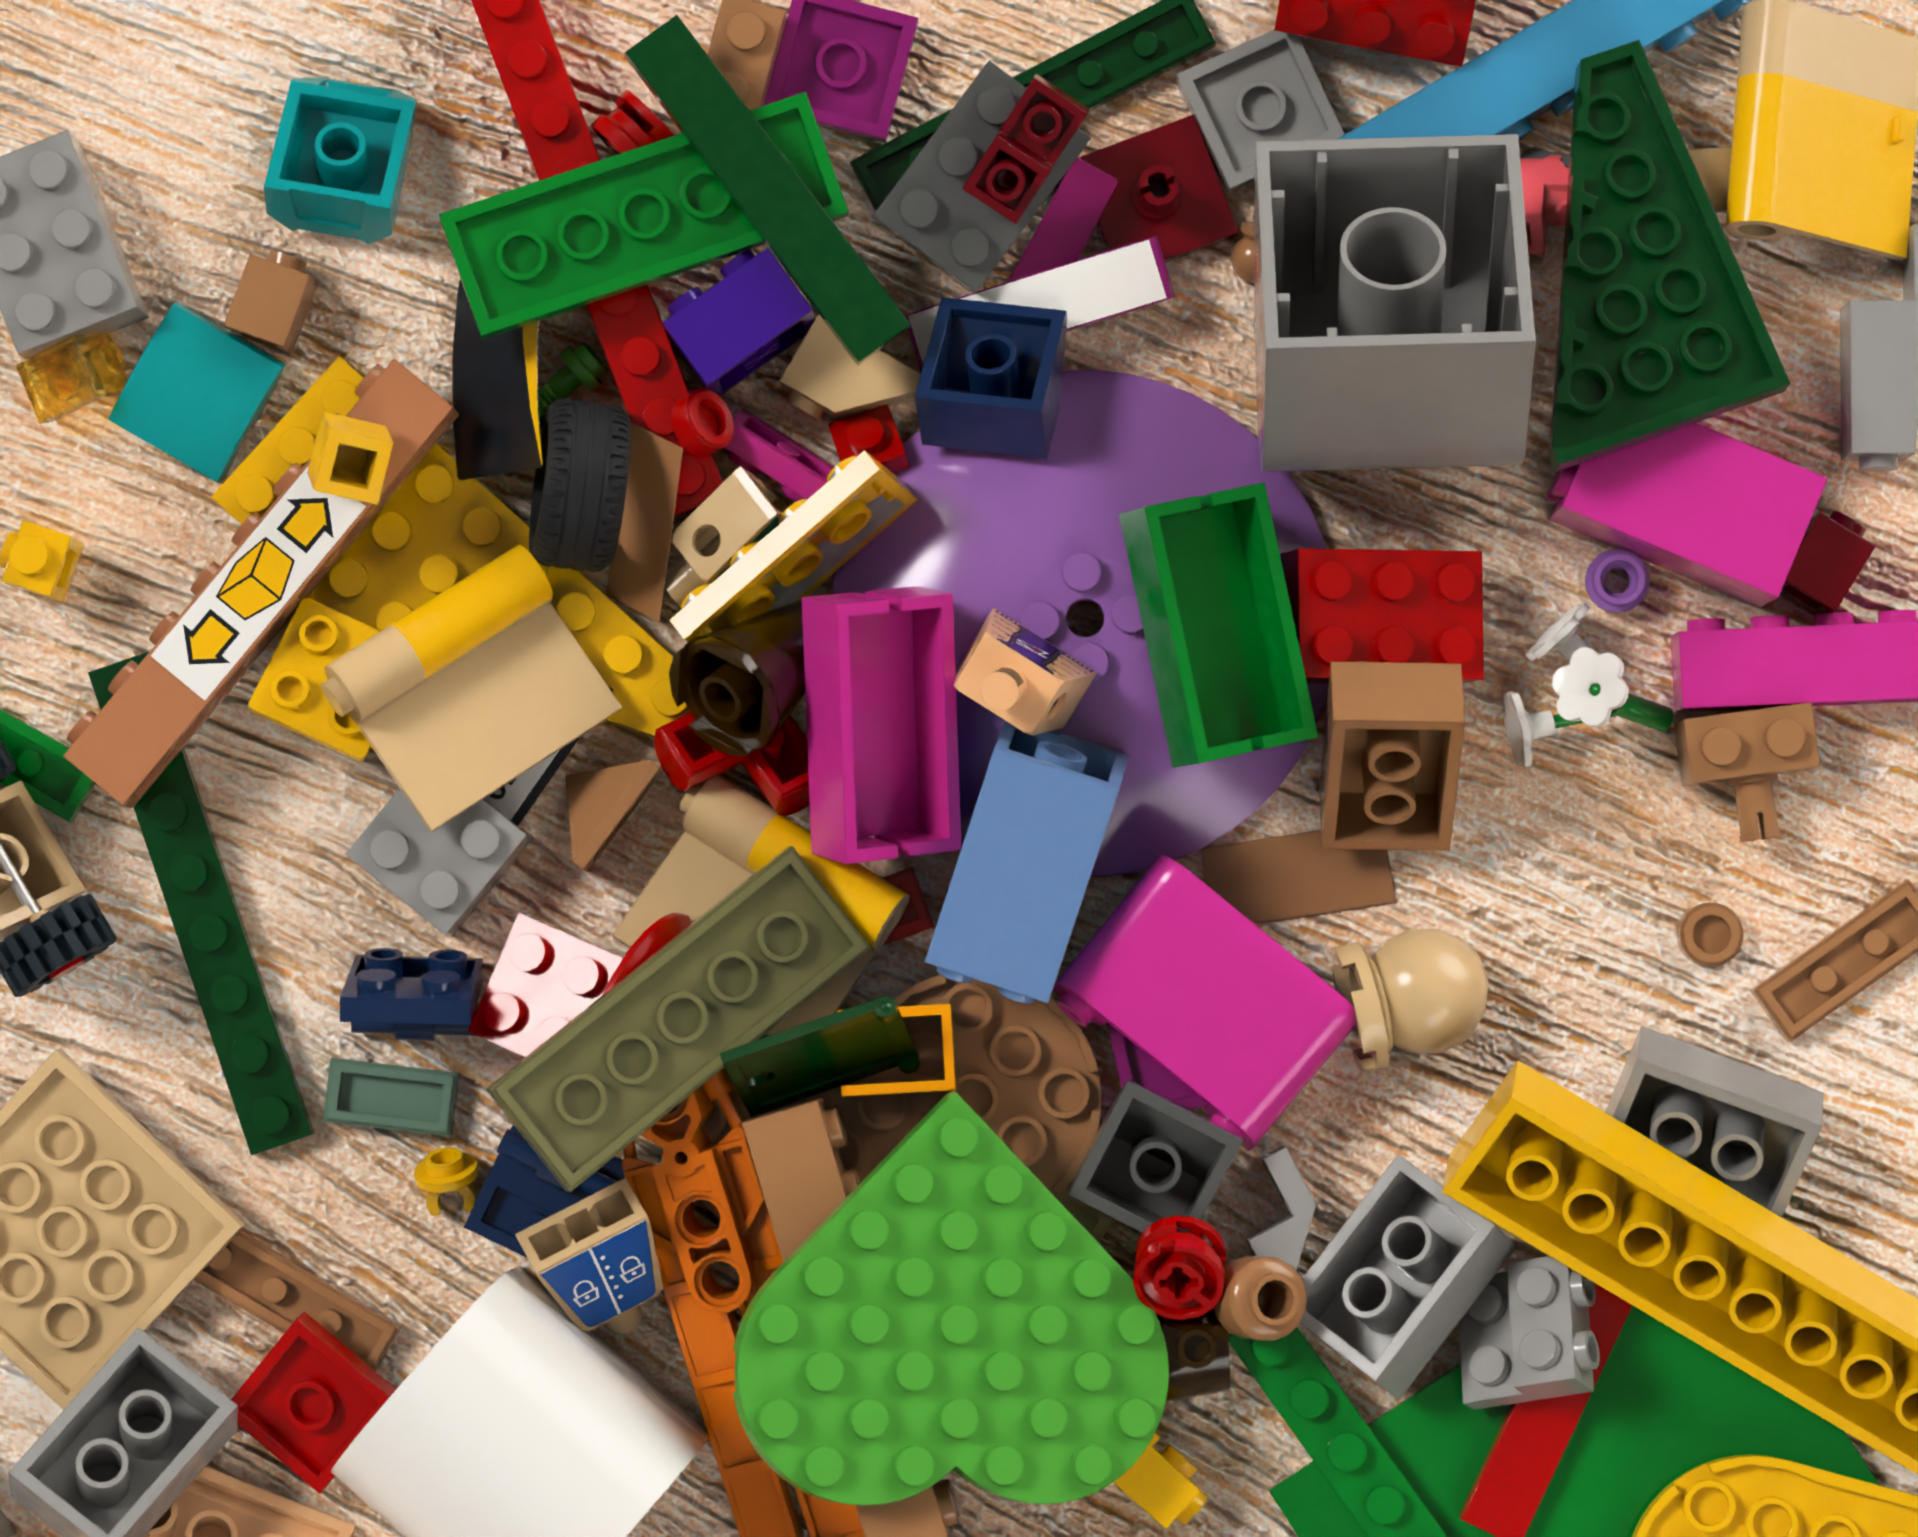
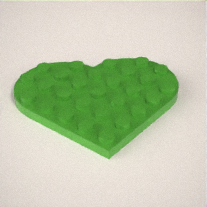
(949, 1330)

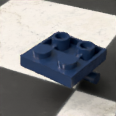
(412, 994)
(525, 1192)

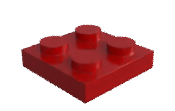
(310, 1400)

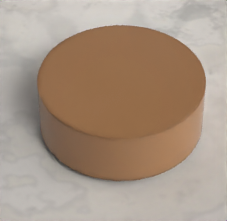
(1710, 934)

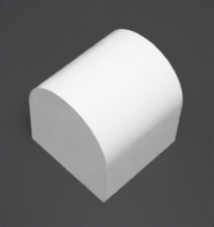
(520, 1430)

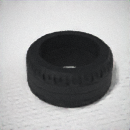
(580, 485)

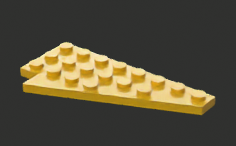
(437, 535)

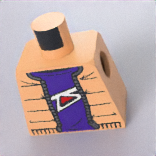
(1022, 676)

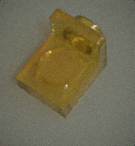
(72, 375)

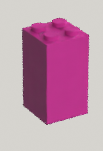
(1695, 508)

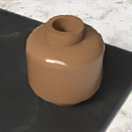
(1261, 1298)

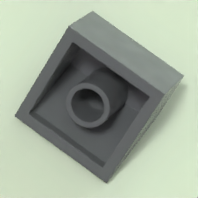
(1153, 1160)

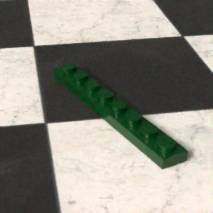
(217, 951)

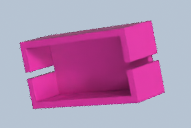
(881, 724)

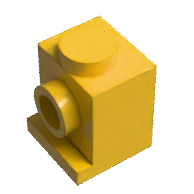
(40, 560)
(1163, 1485)

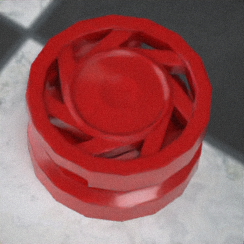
(628, 124)
(1178, 1269)

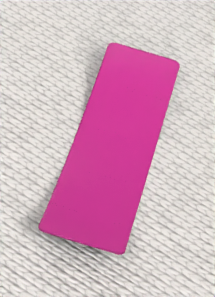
(1067, 219)

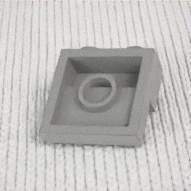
(1529, 1336)

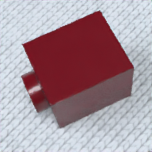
(1828, 561)

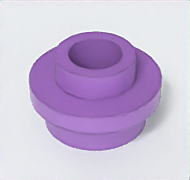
(1631, 566)

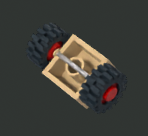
(42, 919)

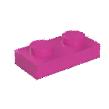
(765, 449)

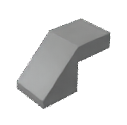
(1288, 1235)

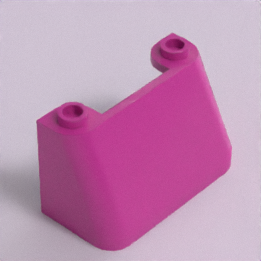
(1207, 999)

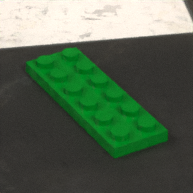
(618, 224)

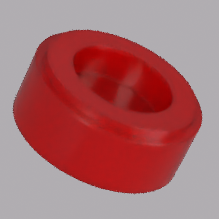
(702, 422)

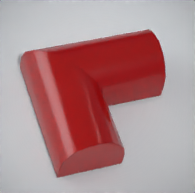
(776, 769)

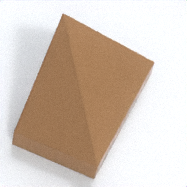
(602, 803)

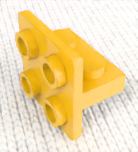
(293, 678)

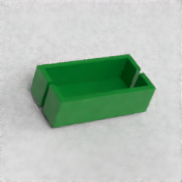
(1218, 625)

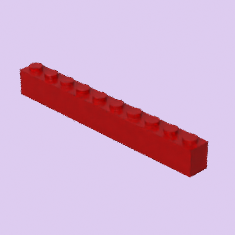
(562, 142)

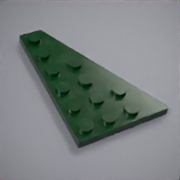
(1650, 289)

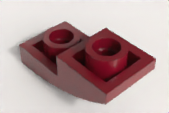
(1026, 149)

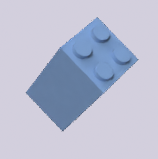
(1026, 862)

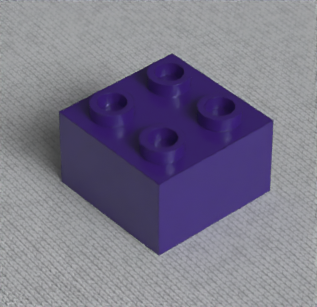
(738, 321)

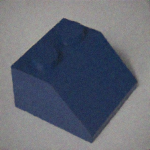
(992, 378)

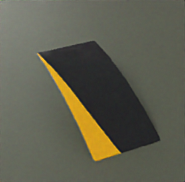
(494, 397)

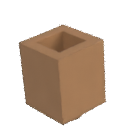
(272, 301)

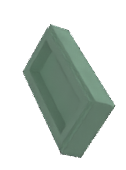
(391, 1097)

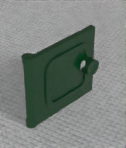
(821, 1055)

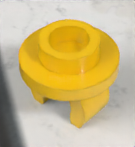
(447, 1171)

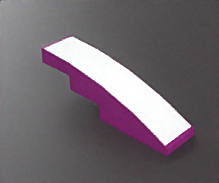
(1085, 288)

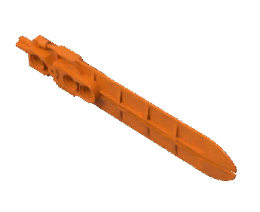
(703, 1310)

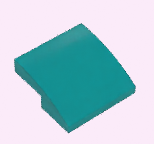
(196, 392)

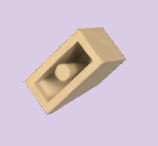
(830, 382)

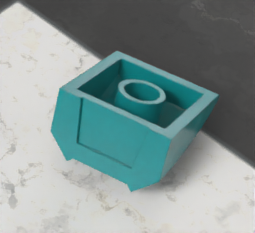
(340, 158)

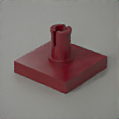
(1164, 191)

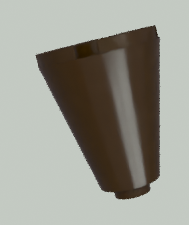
(742, 679)

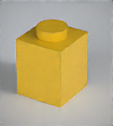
(350, 458)

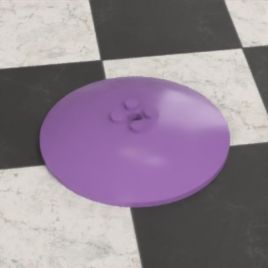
(1051, 535)

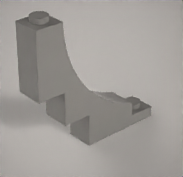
(1881, 374)

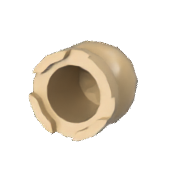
(1413, 993)

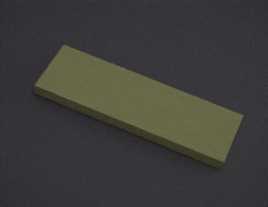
(673, 1016)

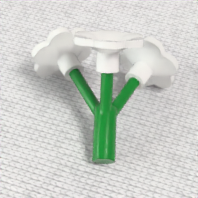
(1587, 690)

